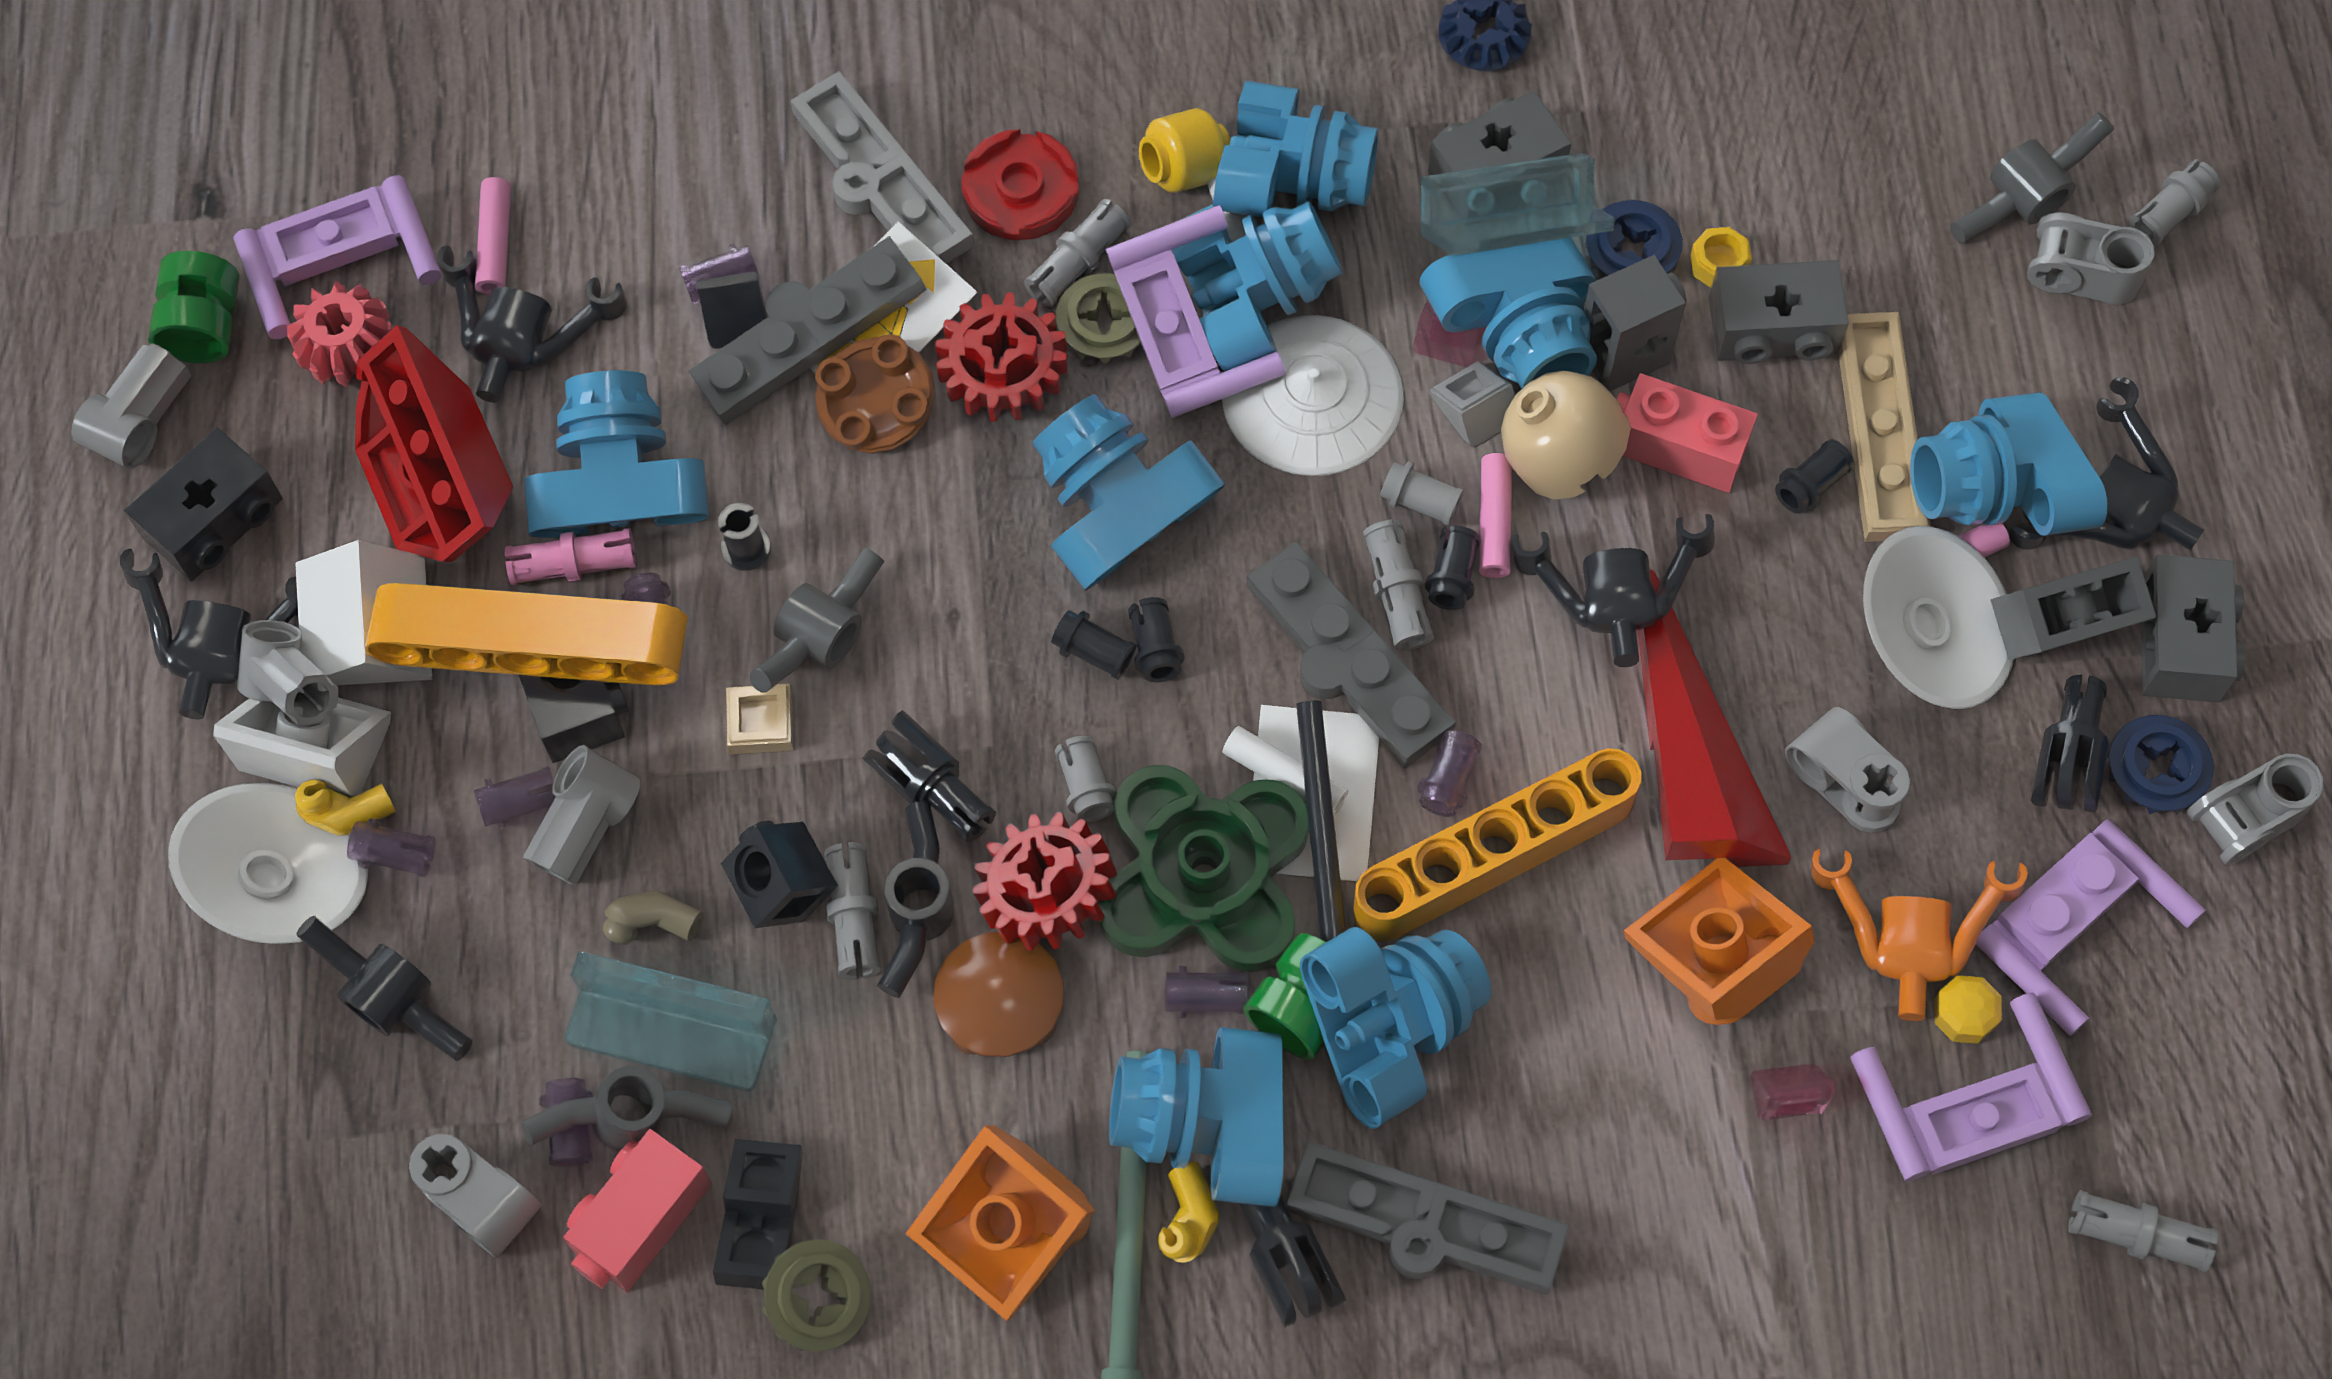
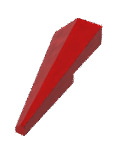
(1702, 777)

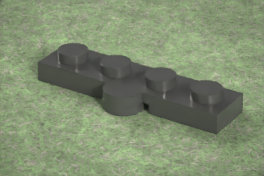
(806, 328)
(1348, 655)
(1427, 1220)

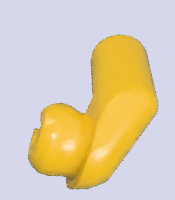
(338, 812)
(1194, 1220)

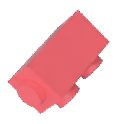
(1686, 432)
(634, 1211)

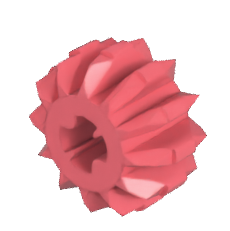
(337, 331)

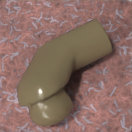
(649, 909)

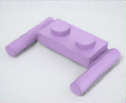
(329, 239)
(1169, 321)
(2067, 904)
(1983, 1115)

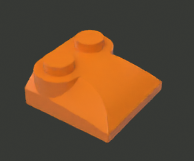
(1723, 942)
(1002, 1220)

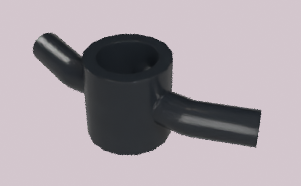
(906, 877)
(384, 989)

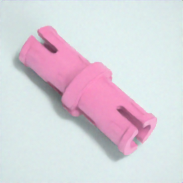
(570, 556)

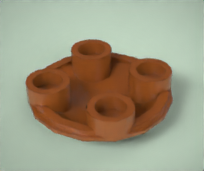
(874, 394)
(998, 996)

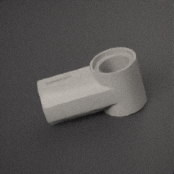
(125, 419)
(279, 673)
(588, 800)

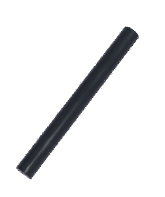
(1321, 819)

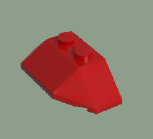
(426, 450)

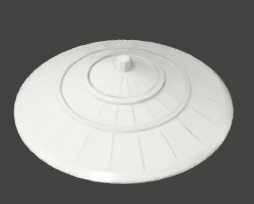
(1328, 408)
(1935, 617)
(259, 867)

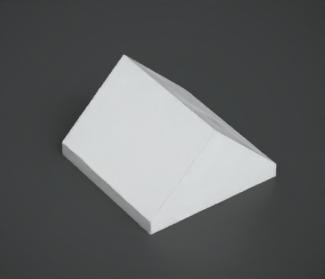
(337, 604)
(336, 751)

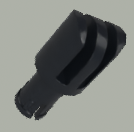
(2074, 744)
(928, 773)
(1292, 1255)

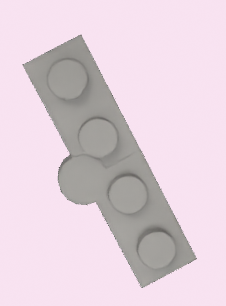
(876, 170)

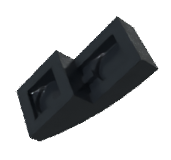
(758, 1211)

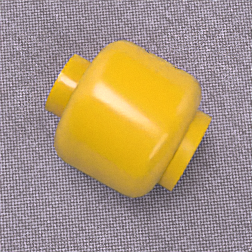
(1183, 150)

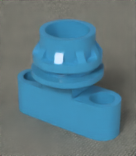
(1293, 154)
(1243, 277)
(1525, 299)
(610, 427)
(2007, 459)
(1129, 504)
(1385, 1006)
(1213, 1111)

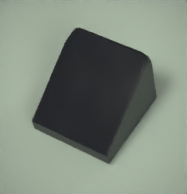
(730, 306)

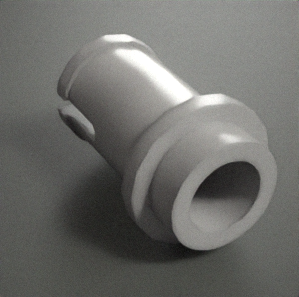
(1421, 493)
(1089, 792)

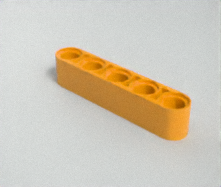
(526, 634)
(1512, 819)

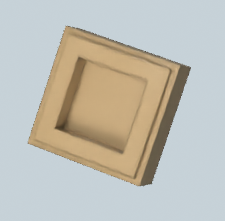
(759, 719)

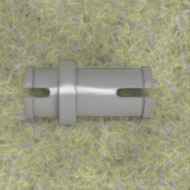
(2182, 195)

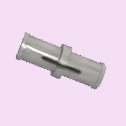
(1077, 253)
(1398, 585)
(852, 911)
(2143, 1231)

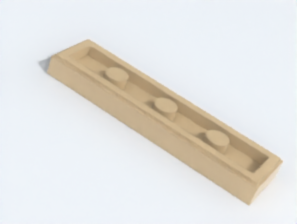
(1880, 423)

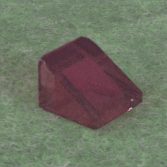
(1437, 343)
(1791, 1091)

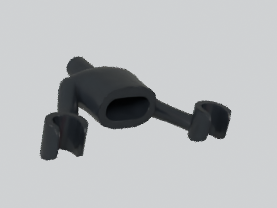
(514, 323)
(2136, 500)
(1618, 586)
(207, 638)

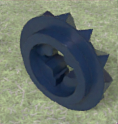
(1495, 47)
(1640, 223)
(2156, 736)

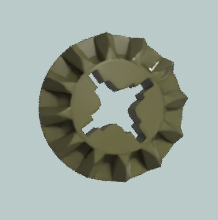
(1080, 308)
(841, 1277)

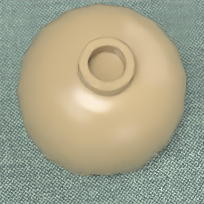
(1563, 433)

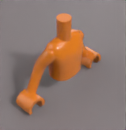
(1915, 931)

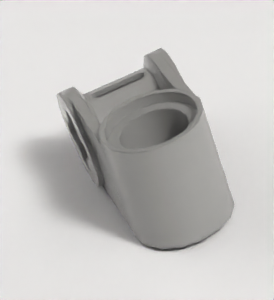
(2088, 259)
(1850, 769)
(2248, 810)
(479, 1198)

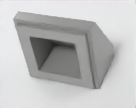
(1474, 402)

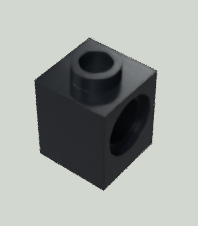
(778, 873)

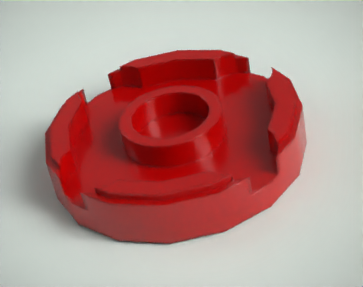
(1020, 185)

